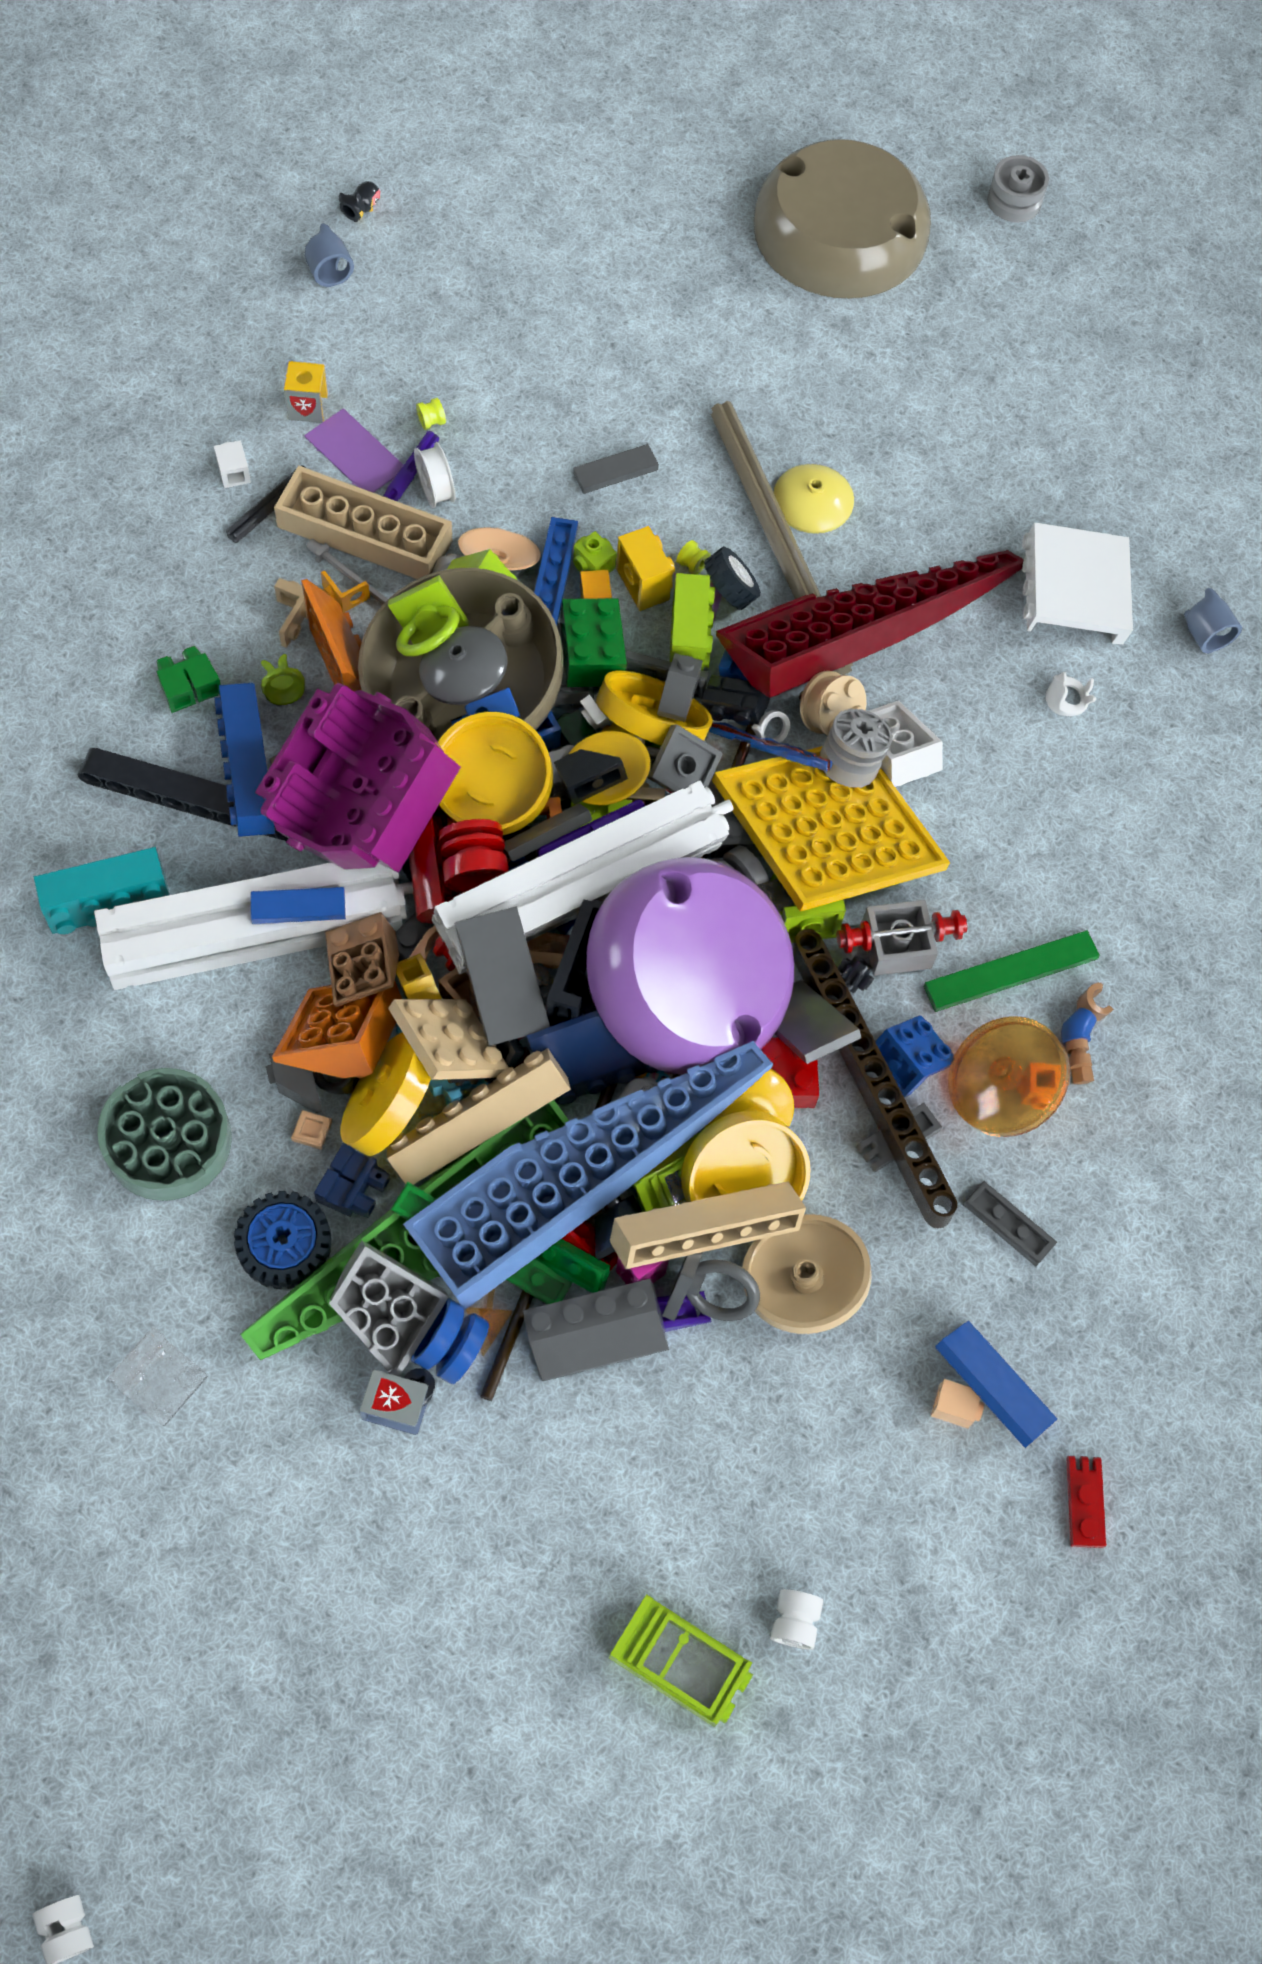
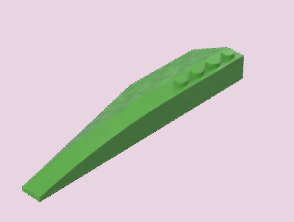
(307, 1306)

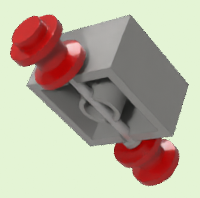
(901, 936)

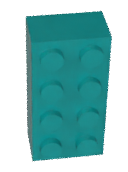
(74, 893)

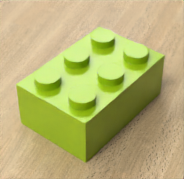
(692, 617)

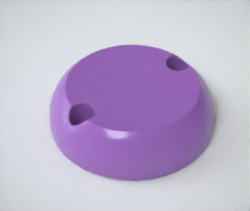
(689, 963)

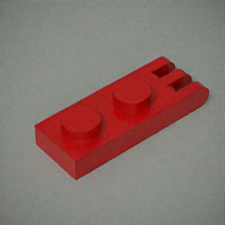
(1086, 1503)

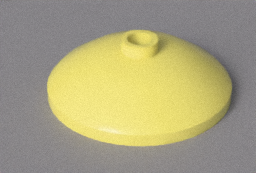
(814, 508)

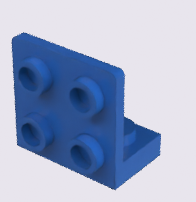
(913, 1053)

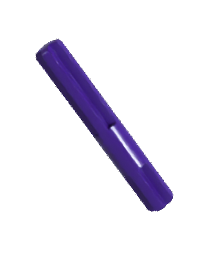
(408, 471)
(590, 827)

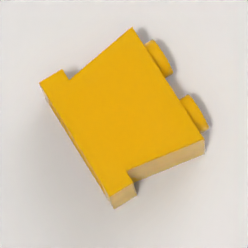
(416, 979)

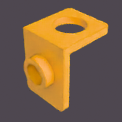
(344, 598)

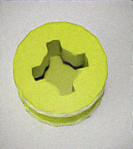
(430, 413)
(692, 557)

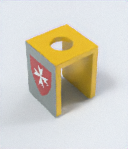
(303, 391)

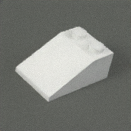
(914, 747)

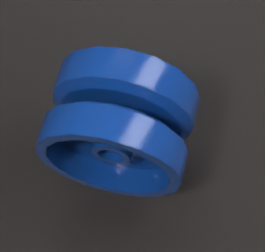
(451, 1342)

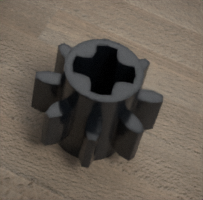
(856, 973)

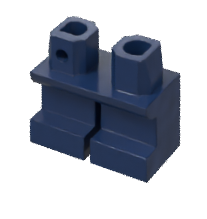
(347, 1181)

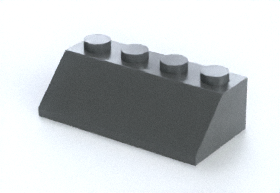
(596, 1330)

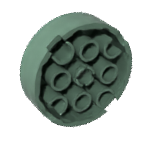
(177, 1162)

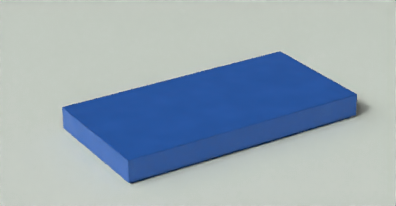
(996, 1383)

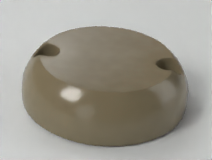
(842, 219)
(488, 602)

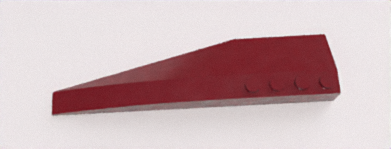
(834, 630)

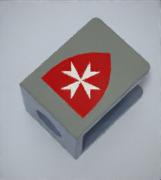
(394, 1402)

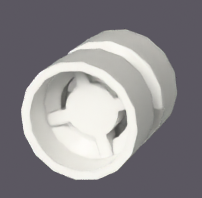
(798, 1614)
(61, 1944)

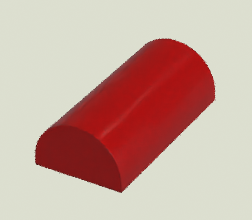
(427, 870)

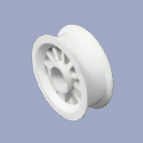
(434, 475)

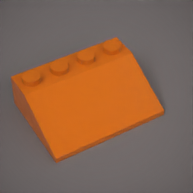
(333, 635)
(338, 1039)

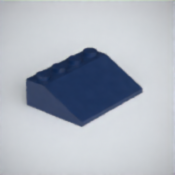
(587, 1056)

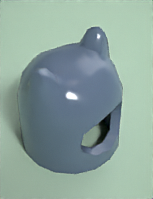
(323, 256)
(1208, 619)

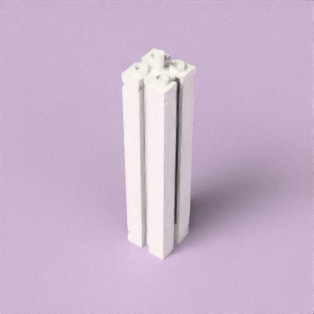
(589, 868)
(215, 929)

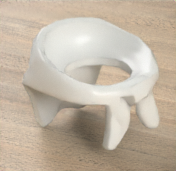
(1057, 693)

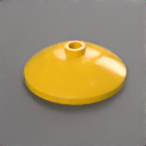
(766, 1095)

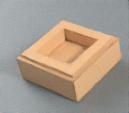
(311, 1129)

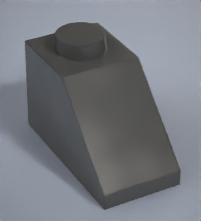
(680, 687)
(295, 1084)

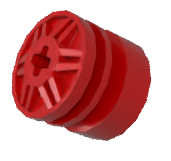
(472, 853)

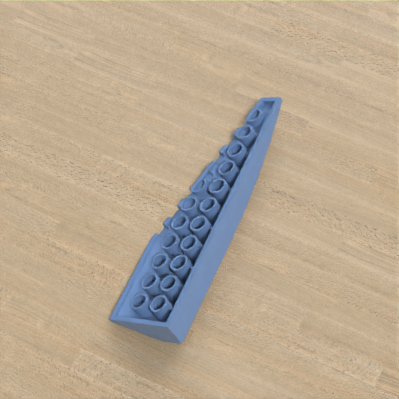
(563, 1177)

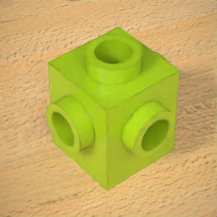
(594, 553)

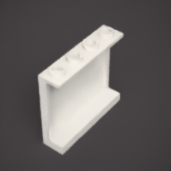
(1078, 580)

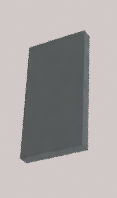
(502, 975)
(813, 1025)

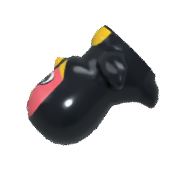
(361, 201)

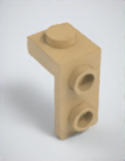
(292, 595)

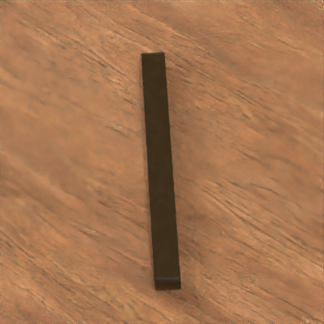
(880, 1087)

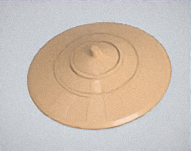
(512, 548)

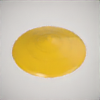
(634, 758)

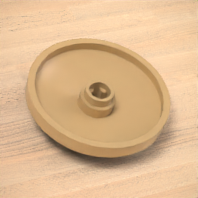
(810, 1275)

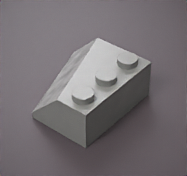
(386, 1305)

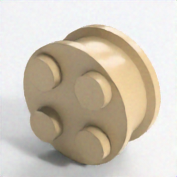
(826, 697)

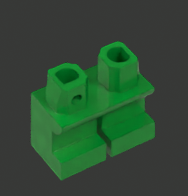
(175, 677)

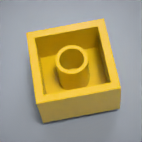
(644, 568)

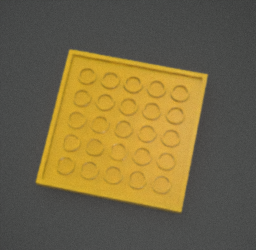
(827, 836)

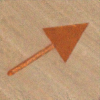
(496, 1318)

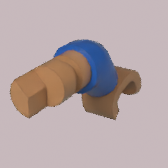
(1077, 1030)

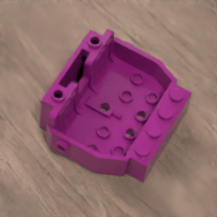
(356, 780)

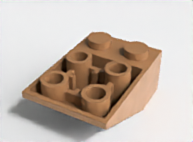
(362, 958)

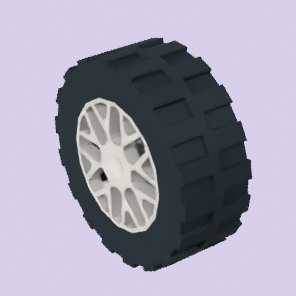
(732, 578)

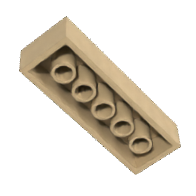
(362, 523)

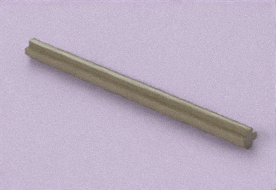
(765, 504)

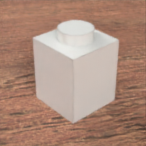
(232, 464)

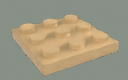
(447, 1038)

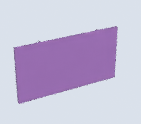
(354, 451)

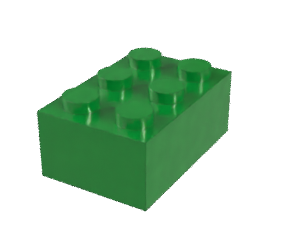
(591, 640)

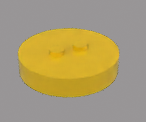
(633, 704)
(502, 770)
(385, 1099)
(744, 1154)

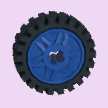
(261, 1250)

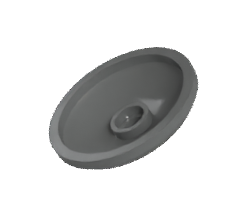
(469, 674)

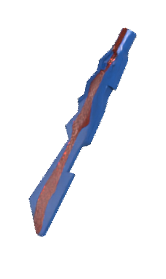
(771, 746)

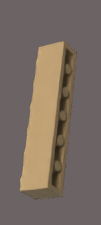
(477, 1117)
(706, 1224)

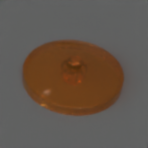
(1009, 1076)

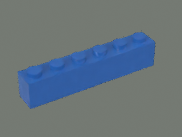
(245, 757)

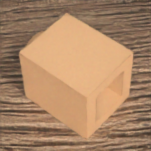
(957, 1404)

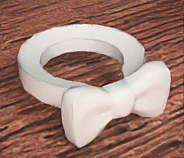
(760, 728)

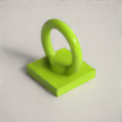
(427, 617)
(823, 919)

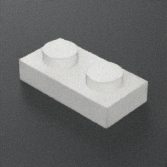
(593, 714)

